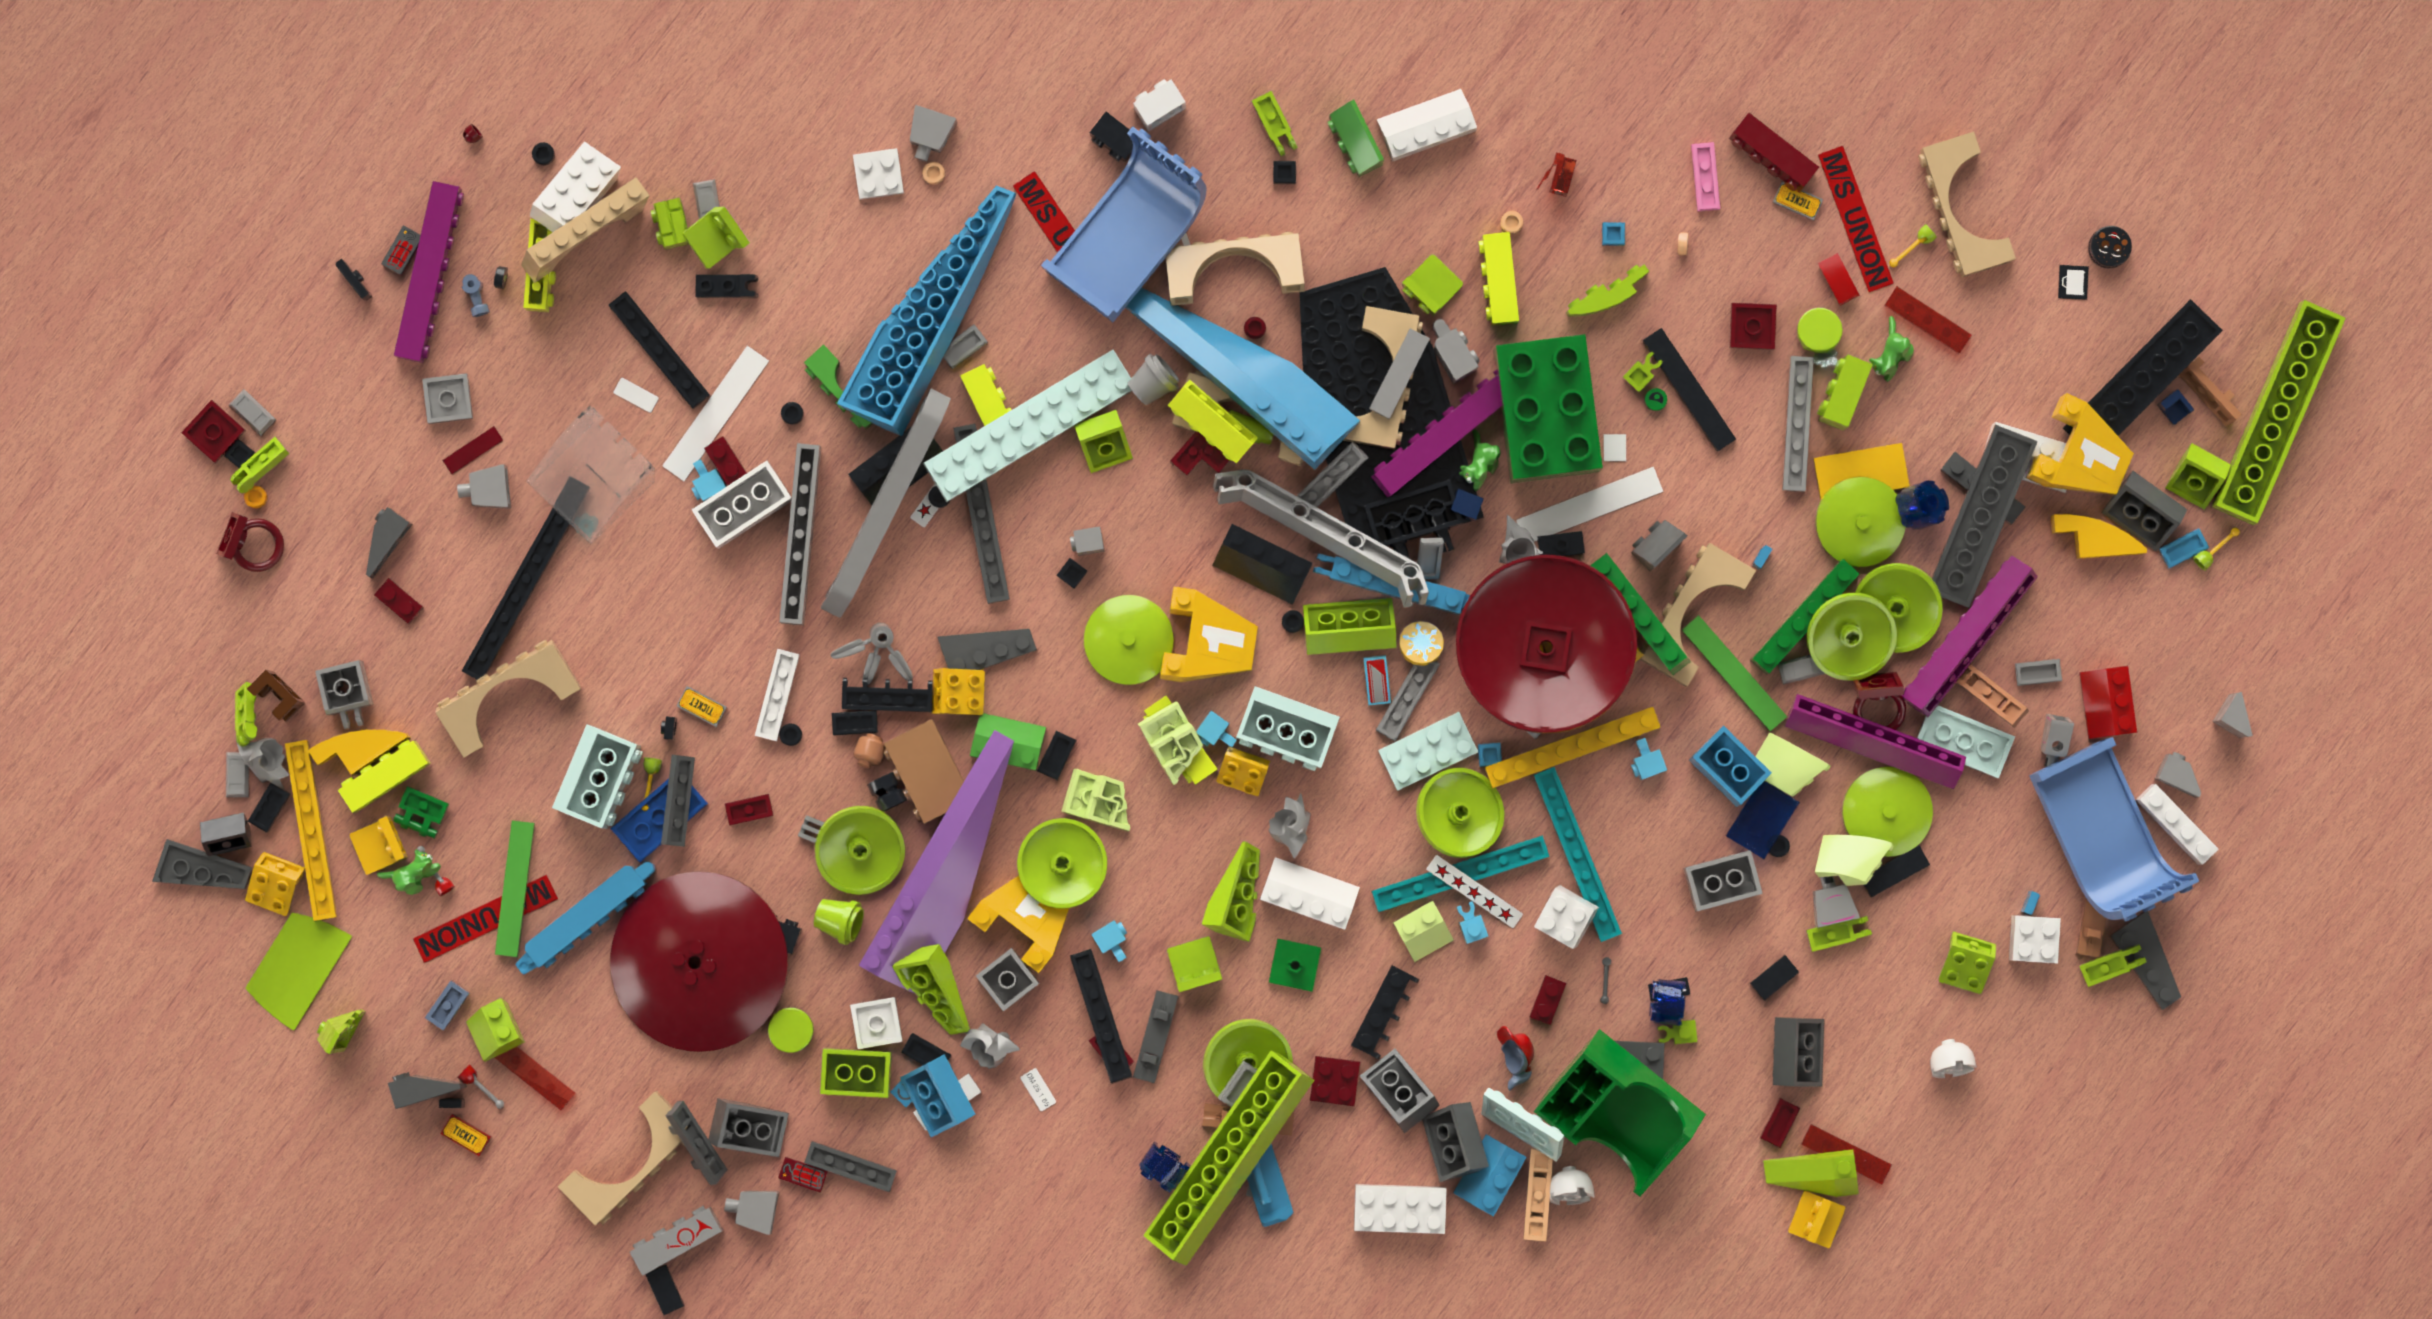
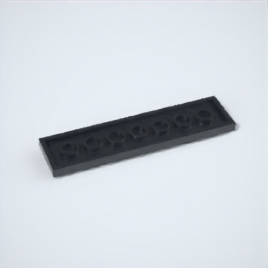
(2154, 367)

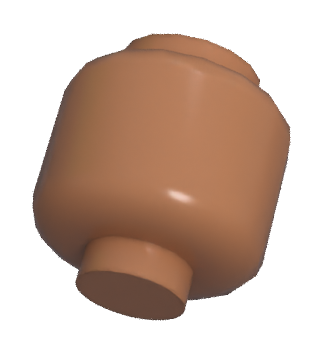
(869, 750)

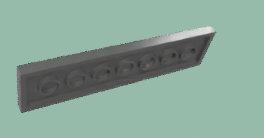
(1982, 514)

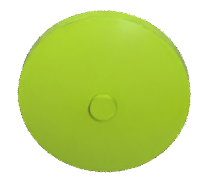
(1859, 521)
(1911, 600)
(1851, 636)
(1128, 639)
(1888, 807)
(1460, 812)
(859, 850)
(1062, 863)
(1240, 1041)

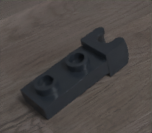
(725, 286)

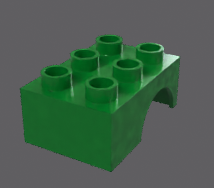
(1548, 409)
(1622, 1105)

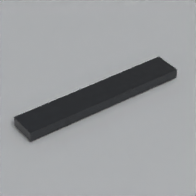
(659, 350)
(1689, 390)
(1101, 1016)

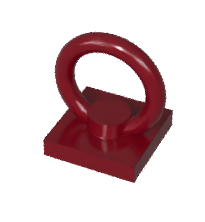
(236, 535)
(1880, 687)

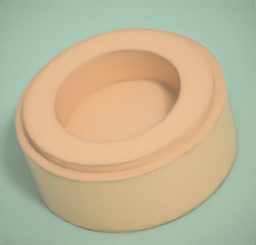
(933, 173)
(1511, 222)
(1682, 243)

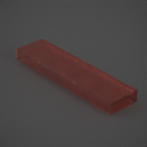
(1927, 320)
(537, 1077)
(1865, 1163)

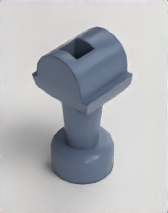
(473, 286)

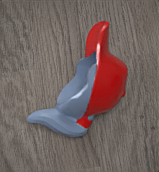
(1518, 1055)

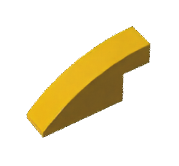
(2096, 537)
(358, 748)

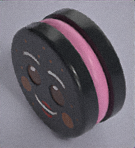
(2109, 247)

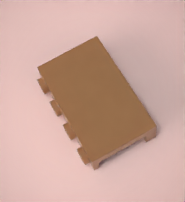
(925, 769)

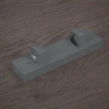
(1155, 1036)
(696, 1143)

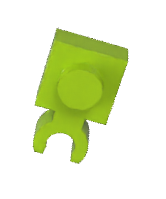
(1640, 373)
(1682, 1034)

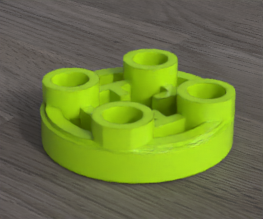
(1819, 330)
(790, 1030)

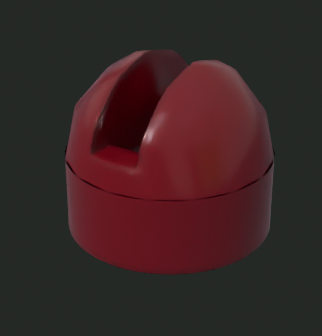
(472, 134)

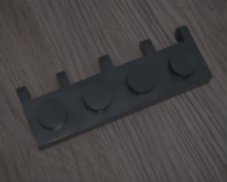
(887, 698)
(1381, 1010)

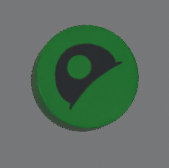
(1655, 399)

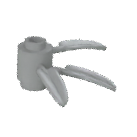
(874, 658)

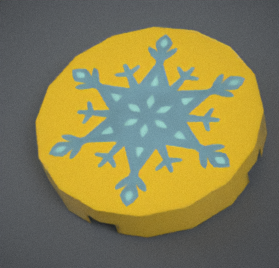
(1421, 643)

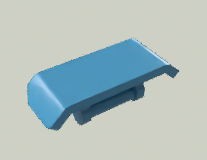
(1269, 1190)

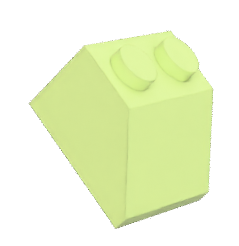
(1423, 931)

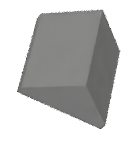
(2234, 716)

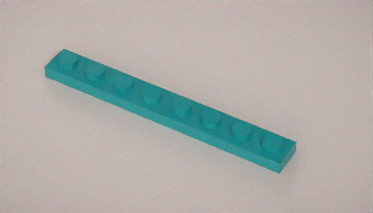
(1577, 852)
(1475, 868)

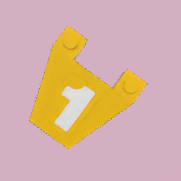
(2092, 456)
(1217, 640)
(1032, 918)

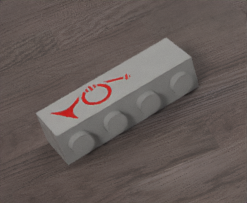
(676, 1241)

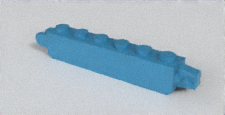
(1346, 572)
(583, 916)

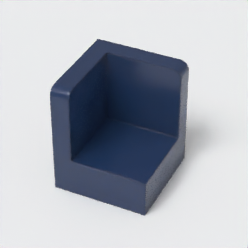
(2175, 407)
(1467, 504)

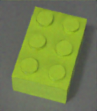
(1844, 392)
(856, 1073)

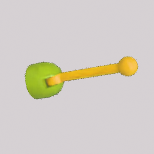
(1925, 236)
(2205, 559)
(652, 767)

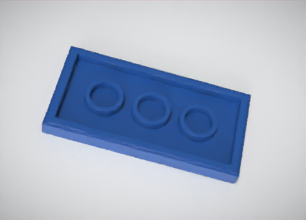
(643, 830)

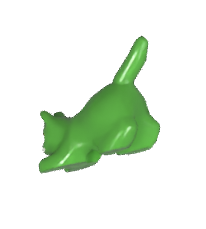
(1896, 350)
(1484, 460)
(409, 877)

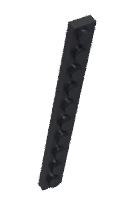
(516, 595)

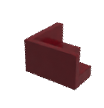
(1196, 450)

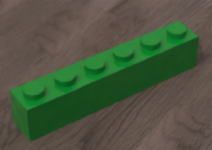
(1644, 618)
(1797, 623)

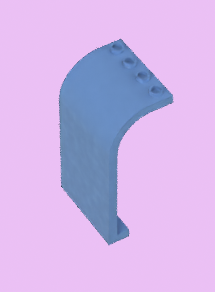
(1130, 228)
(2106, 834)

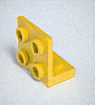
(958, 691)
(378, 845)
(273, 883)

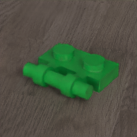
(422, 805)

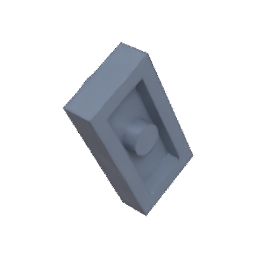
(447, 1005)

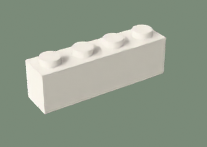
(2176, 824)

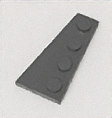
(985, 649)
(193, 867)
(2156, 971)

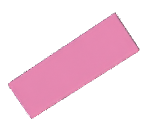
(1705, 177)

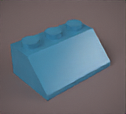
(1730, 766)
(937, 1095)
(1489, 1186)

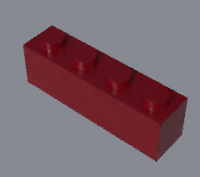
(1773, 152)

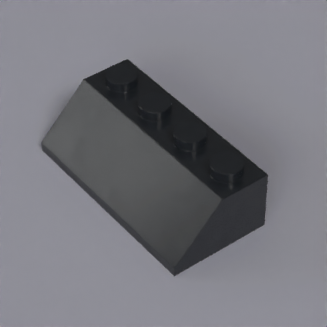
(873, 472)
(1262, 564)

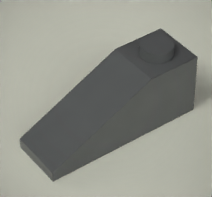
(386, 536)

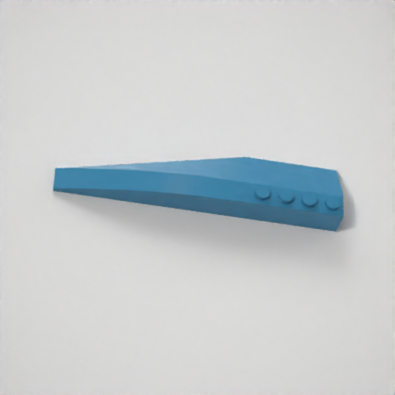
(921, 327)
(1255, 378)

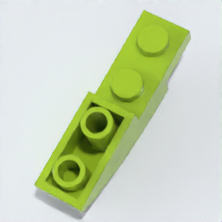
(1601, 299)

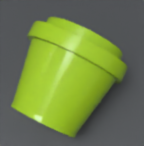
(839, 919)

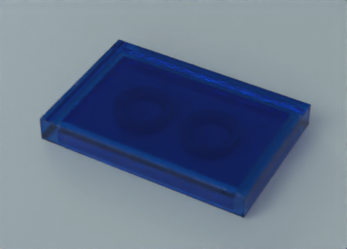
(1762, 819)

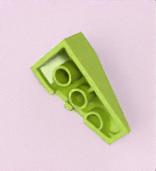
(1232, 901)
(932, 980)
(338, 1031)
(1818, 1173)

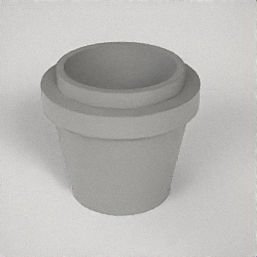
(1153, 380)

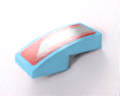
(1377, 680)

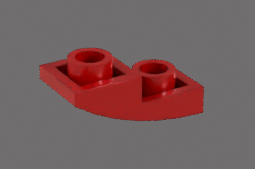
(1838, 279)

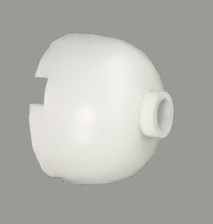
(1952, 1059)
(1571, 1186)

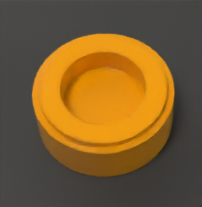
(256, 497)

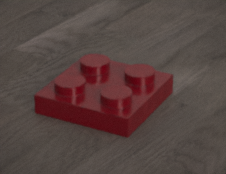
(1753, 326)
(213, 431)
(1335, 1081)

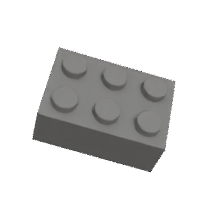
(1722, 880)

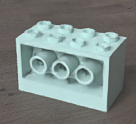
(1282, 713)
(582, 775)

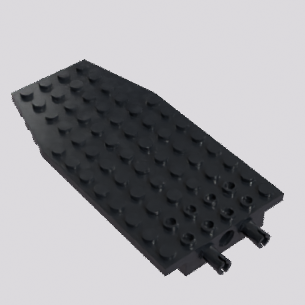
(1351, 369)

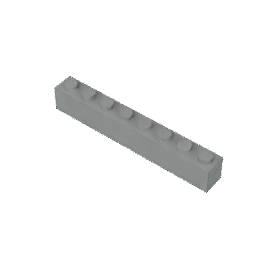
(800, 534)

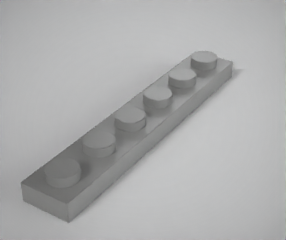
(1797, 423)

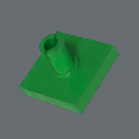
(1294, 965)

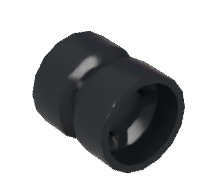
(888, 799)

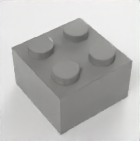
(1007, 979)

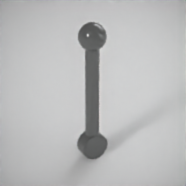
(1606, 962)

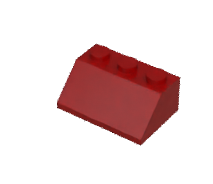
(2108, 702)

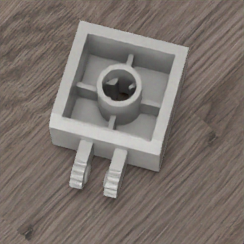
(1453, 352)
(357, 696)

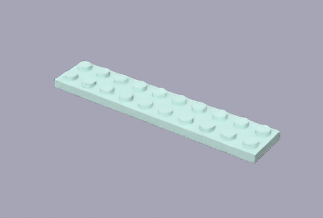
(1029, 426)

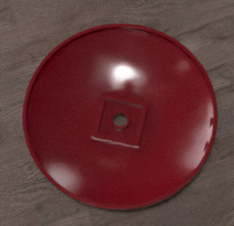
(1553, 603)
(739, 955)

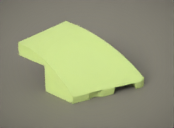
(1171, 739)
(1789, 765)
(1097, 799)
(1851, 857)

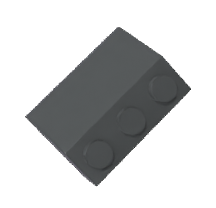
(2144, 511)
(1798, 1052)
(1455, 1141)

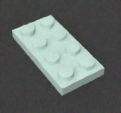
(1981, 744)
(1428, 751)
(1522, 1124)

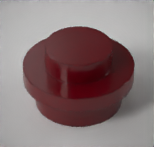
(1254, 327)

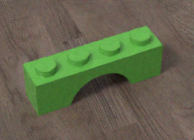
(824, 367)

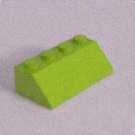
(1349, 626)

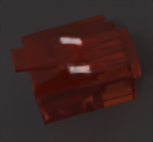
(1562, 175)

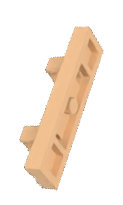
(1538, 1196)

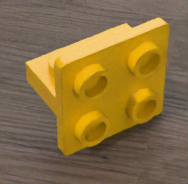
(1243, 771)
(1816, 1219)

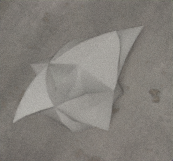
(1517, 543)
(265, 760)
(1290, 825)
(988, 1046)

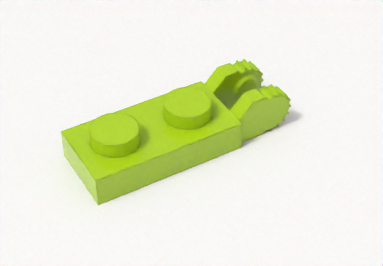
(1273, 120)
(258, 465)
(244, 715)
(1835, 934)
(2110, 965)

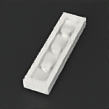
(777, 695)

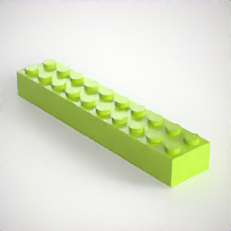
(2278, 412)
(1228, 1158)

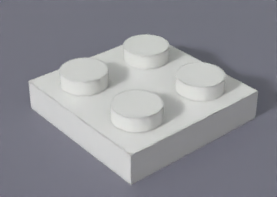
(878, 174)
(876, 1023)

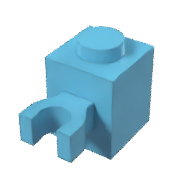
(708, 483)
(1213, 729)
(1649, 762)
(1472, 926)
(1110, 937)

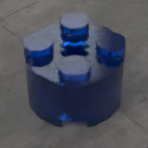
(1922, 505)
(1668, 1002)
(1163, 1166)

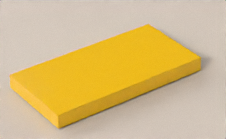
(1879, 463)

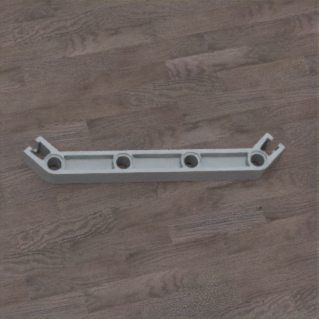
(886, 503)
(1323, 530)

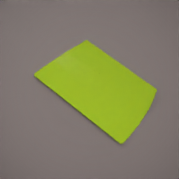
(296, 967)

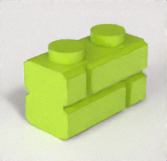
(671, 223)

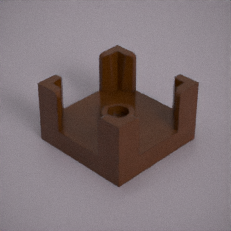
(270, 680)

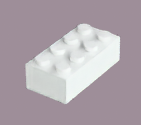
(575, 188)
(742, 504)
(1400, 1208)

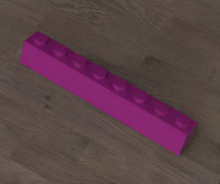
(428, 272)
(1439, 436)
(1969, 636)
(1875, 741)

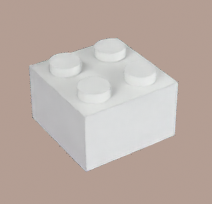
(1159, 104)
(1566, 917)
(2034, 939)

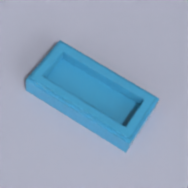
(2183, 548)

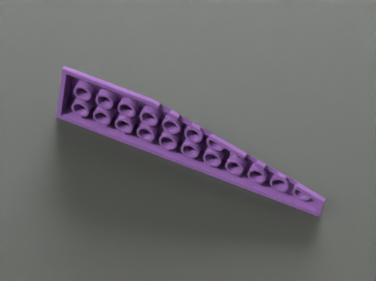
(943, 879)

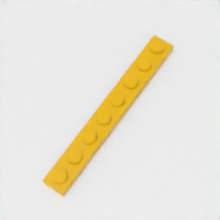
(1572, 747)
(310, 830)

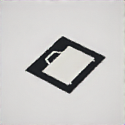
(2073, 282)

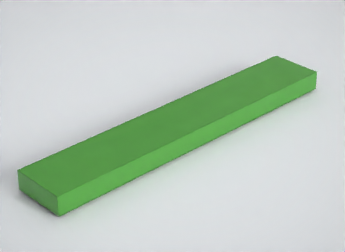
(1734, 673)
(514, 888)

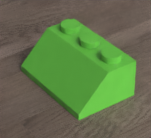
(1355, 139)
(1026, 736)

